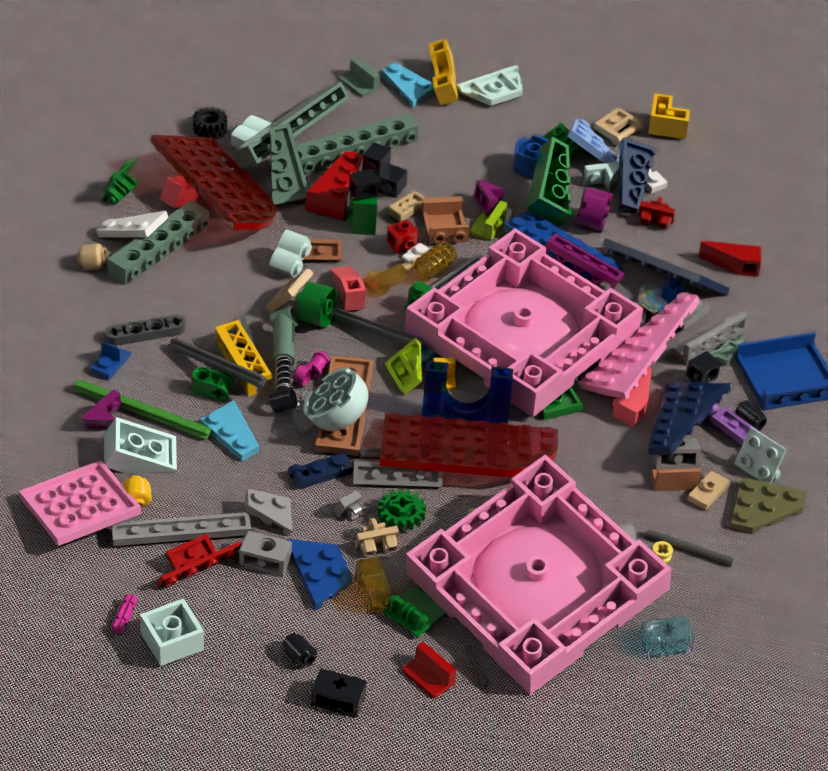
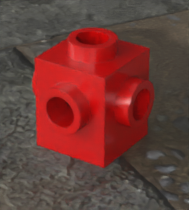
(402, 236)

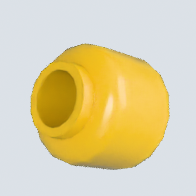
(139, 489)

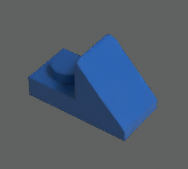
(109, 361)

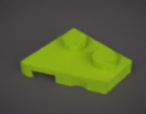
(406, 366)

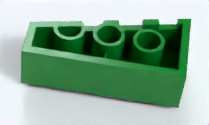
(549, 188)

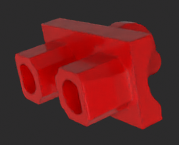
(658, 211)

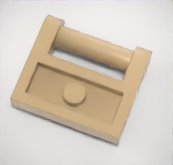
(614, 122)

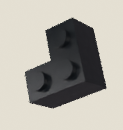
(392, 177)

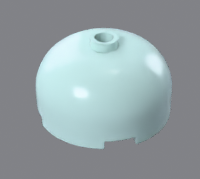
(337, 400)

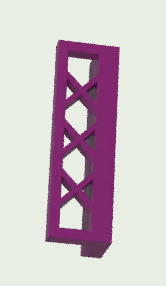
(585, 261)

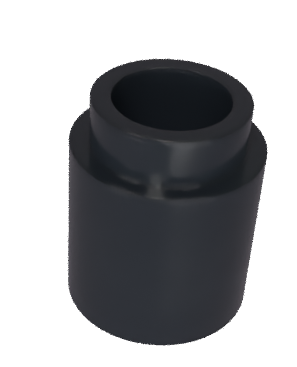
(751, 415)
(299, 650)

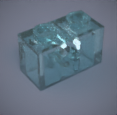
(667, 636)

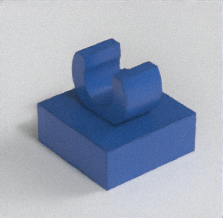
(672, 290)

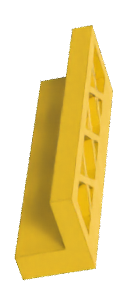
(237, 354)

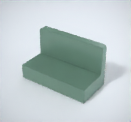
(361, 78)

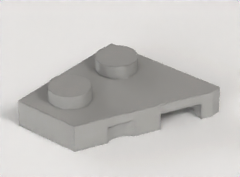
(270, 508)

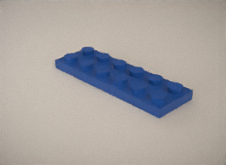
(543, 230)

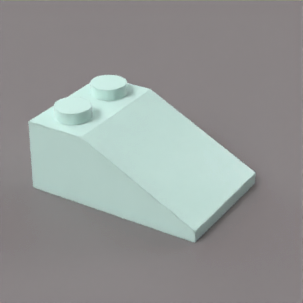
(138, 448)

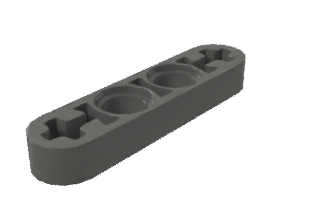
(175, 326)

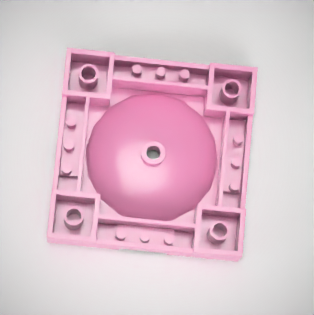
(526, 316)
(538, 574)

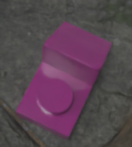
(487, 196)
(99, 415)

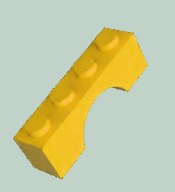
(444, 80)

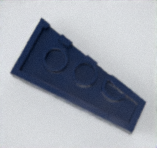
(634, 167)

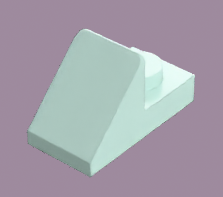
(602, 173)

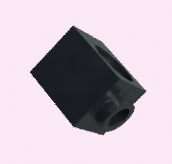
(364, 184)
(703, 368)

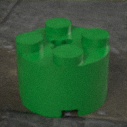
(316, 304)

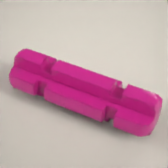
(124, 614)

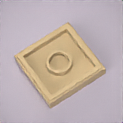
(289, 290)

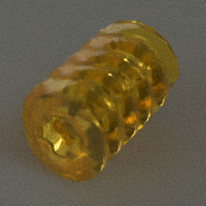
(435, 261)

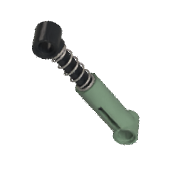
(284, 326)

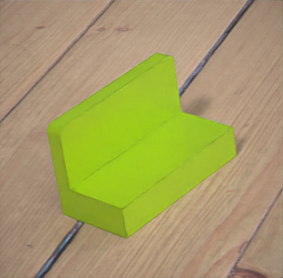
(487, 226)

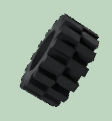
(210, 122)

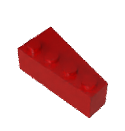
(331, 191)

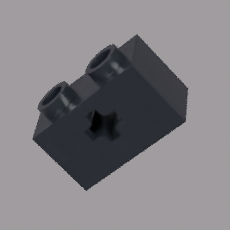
(338, 692)

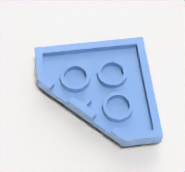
(591, 142)

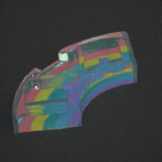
(650, 298)

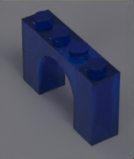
(491, 408)

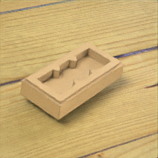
(406, 206)
(708, 490)

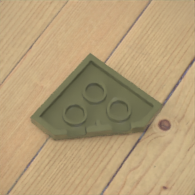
(764, 504)

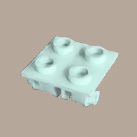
(760, 456)

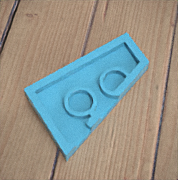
(408, 83)
(232, 431)

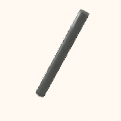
(689, 547)

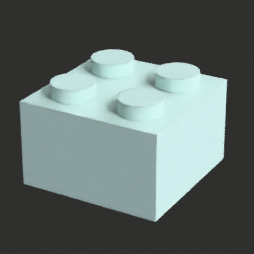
(172, 632)

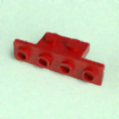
(194, 555)

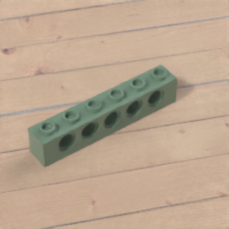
(169, 236)

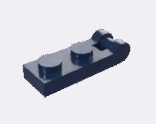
(320, 470)

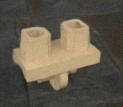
(375, 534)

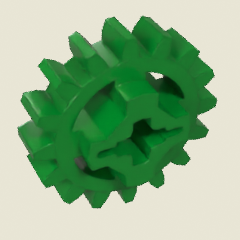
(401, 510)

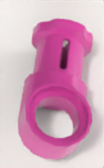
(311, 369)

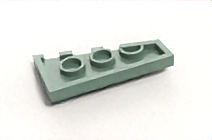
(287, 174)

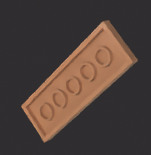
(347, 439)

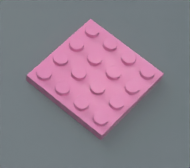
(80, 502)

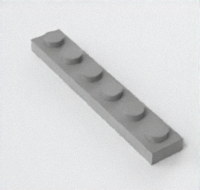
(180, 528)

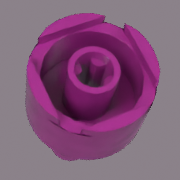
(594, 209)

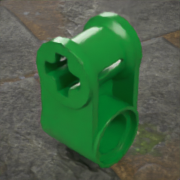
(210, 383)

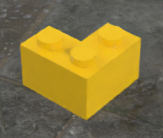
(666, 119)

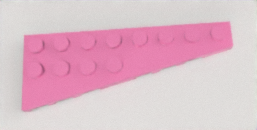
(630, 361)

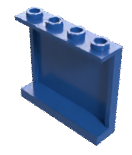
(784, 370)

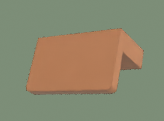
(325, 249)
(675, 479)

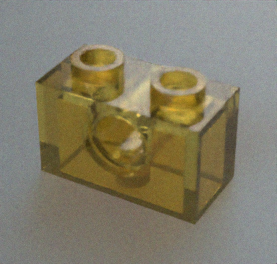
(372, 584)

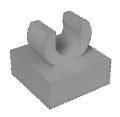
(349, 506)

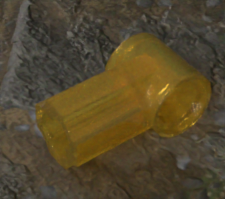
(382, 281)

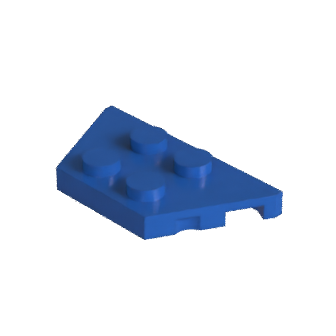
(320, 569)

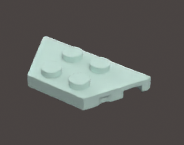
(494, 86)

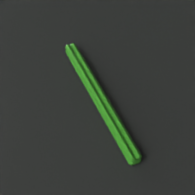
(145, 410)

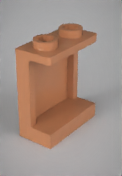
(444, 220)

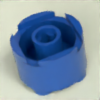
(526, 155)

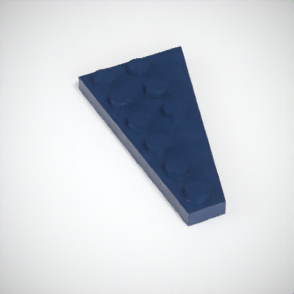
(665, 267)
(682, 409)

